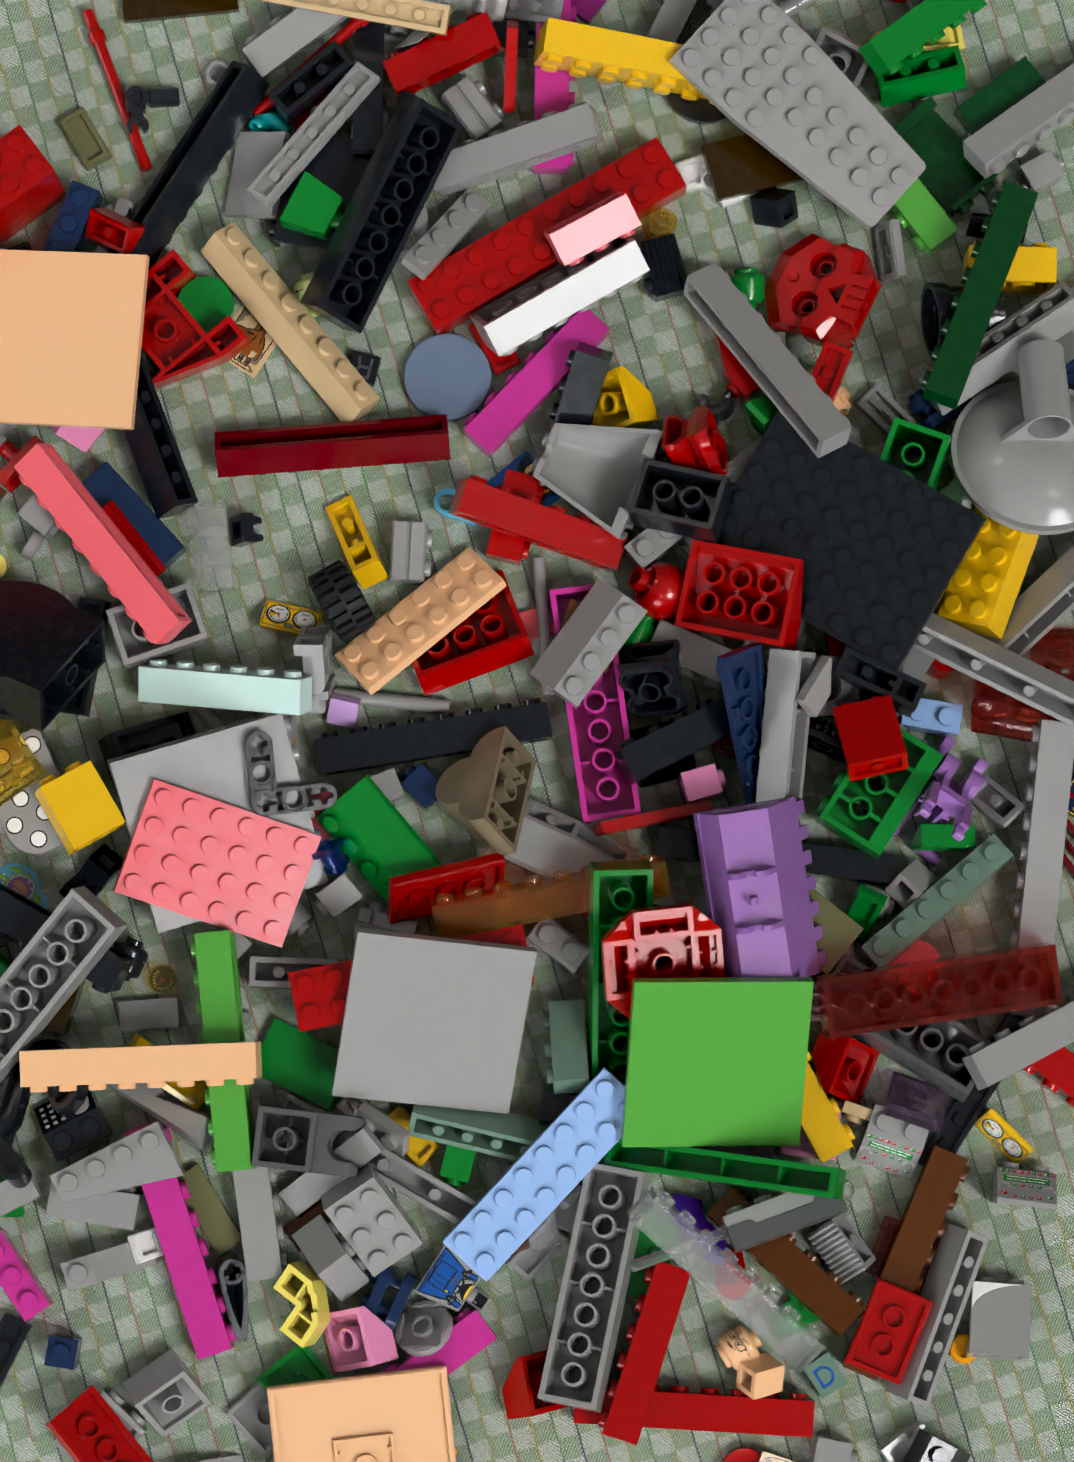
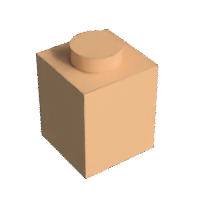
(760, 1376)

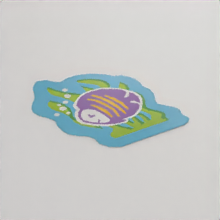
(24, 881)

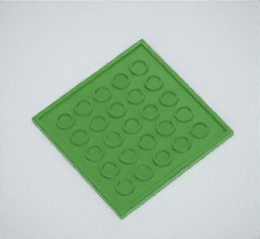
(716, 1061)

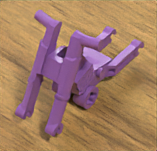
(946, 798)

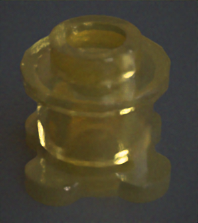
(654, 230)

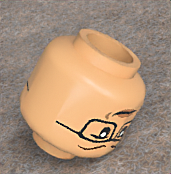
(738, 1346)

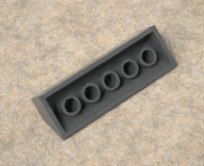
(926, 1050)

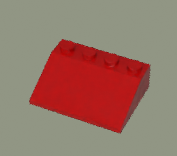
(742, 595)
(478, 645)

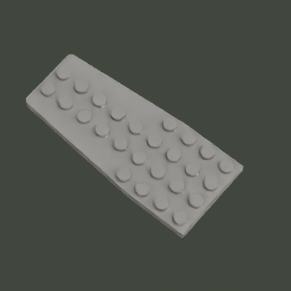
(799, 106)

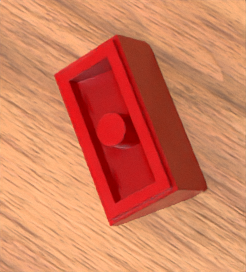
(113, 230)

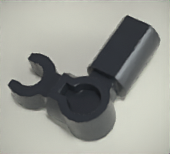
(137, 99)

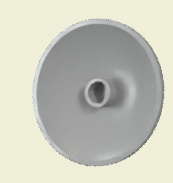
(1018, 445)

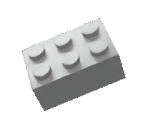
(138, 650)
(371, 1220)

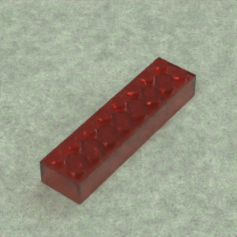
(938, 990)

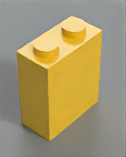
(79, 806)

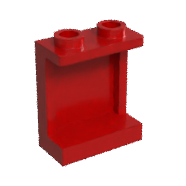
(870, 737)

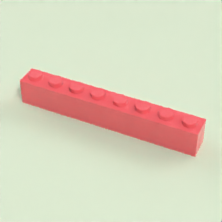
(102, 544)

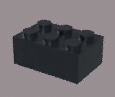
(680, 500)

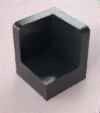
(774, 207)

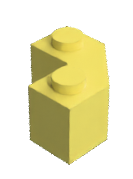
(309, 1294)

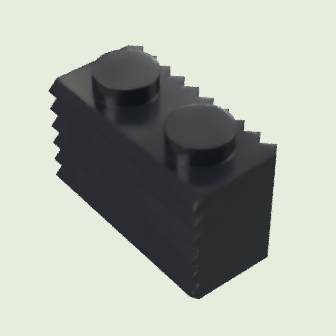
(666, 272)

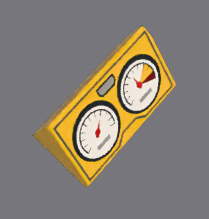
(288, 618)
(1003, 1136)

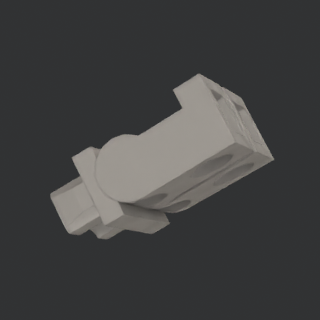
(315, 647)

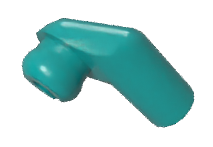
(268, 122)

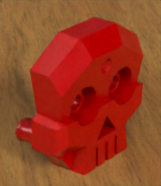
(801, 283)

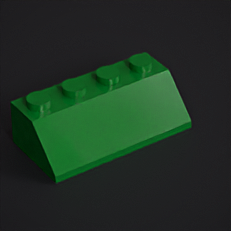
(376, 836)

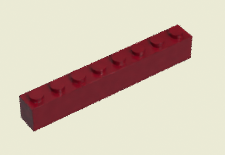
(332, 445)

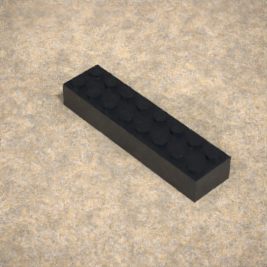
(381, 214)

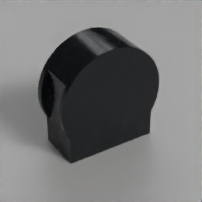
(44, 652)

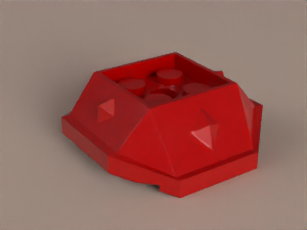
(646, 934)

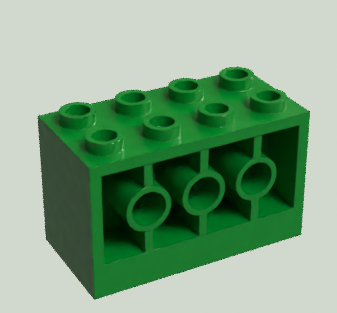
(883, 807)

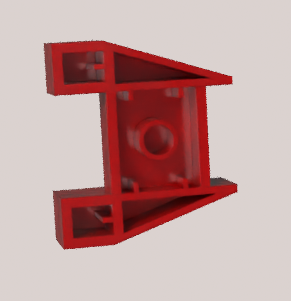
(174, 336)

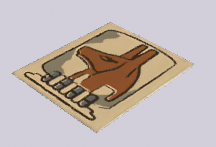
(257, 352)

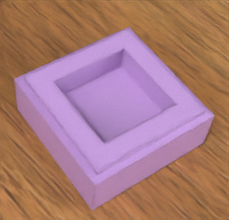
(343, 710)

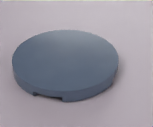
(447, 376)

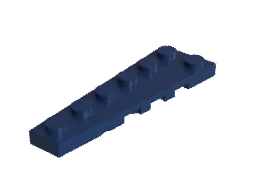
(744, 699)

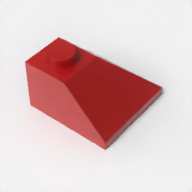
(844, 1066)
(523, 1386)

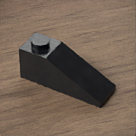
(880, 680)

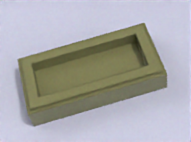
(85, 138)

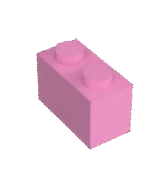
(702, 783)

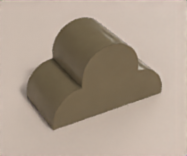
(490, 790)

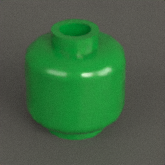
(750, 283)

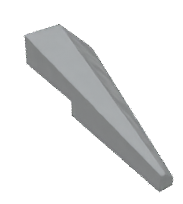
(180, 1118)

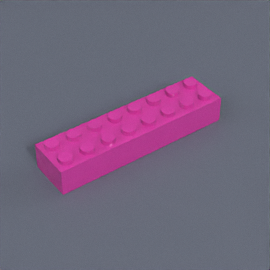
(595, 734)

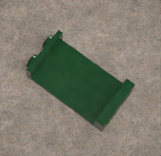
(947, 171)

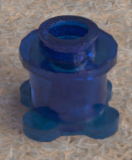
(332, 856)

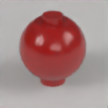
(657, 589)

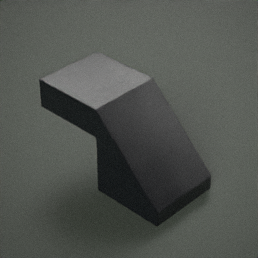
(96, 872)

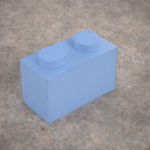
(934, 718)

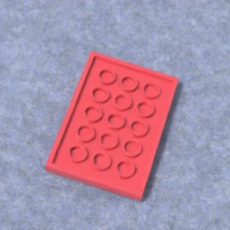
(217, 863)

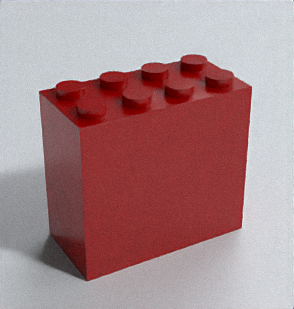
(26, 183)

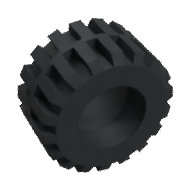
(341, 600)

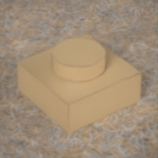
(855, 1113)

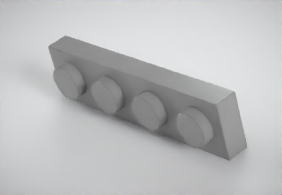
(446, 234)

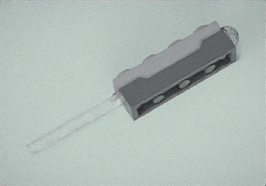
(765, 1221)

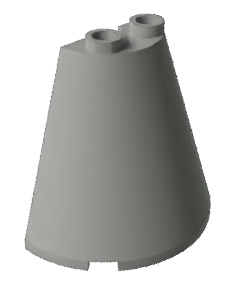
(596, 469)

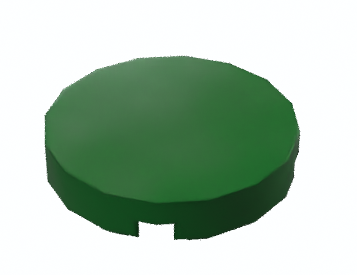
(207, 301)

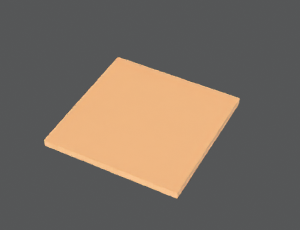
(71, 337)
(364, 1418)

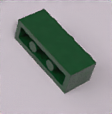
(999, 95)

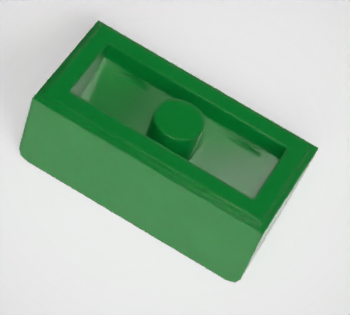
(938, 838)

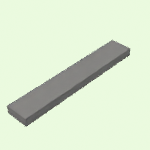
(313, 135)

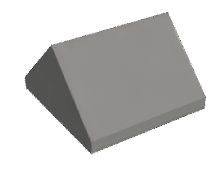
(844, 54)

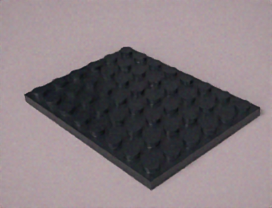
(868, 535)

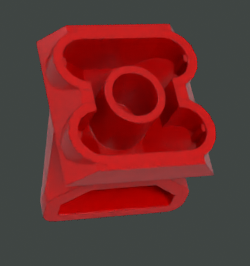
(695, 442)

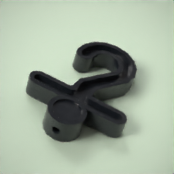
(13, 1109)

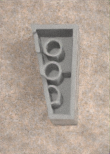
(128, 1163)

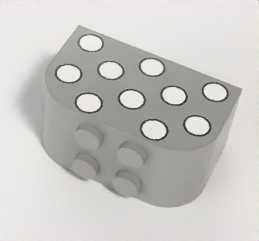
(23, 816)

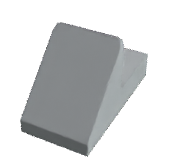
(997, 803)

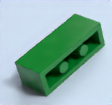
(923, 77)

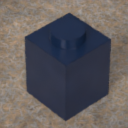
(420, 785)
(63, 1351)

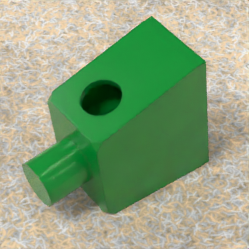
(313, 208)

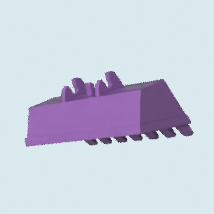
(760, 888)

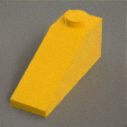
(356, 542)

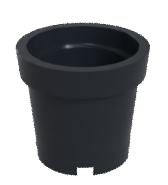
(936, 307)

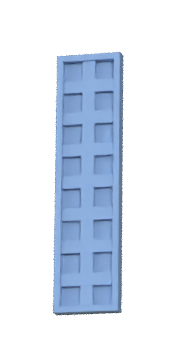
(541, 1177)

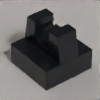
(242, 529)

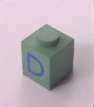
(824, 1375)

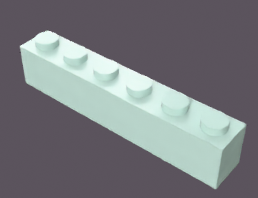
(225, 688)

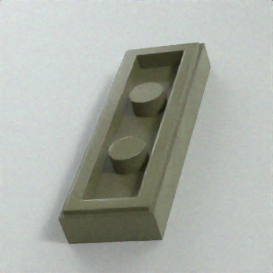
(210, 1211)

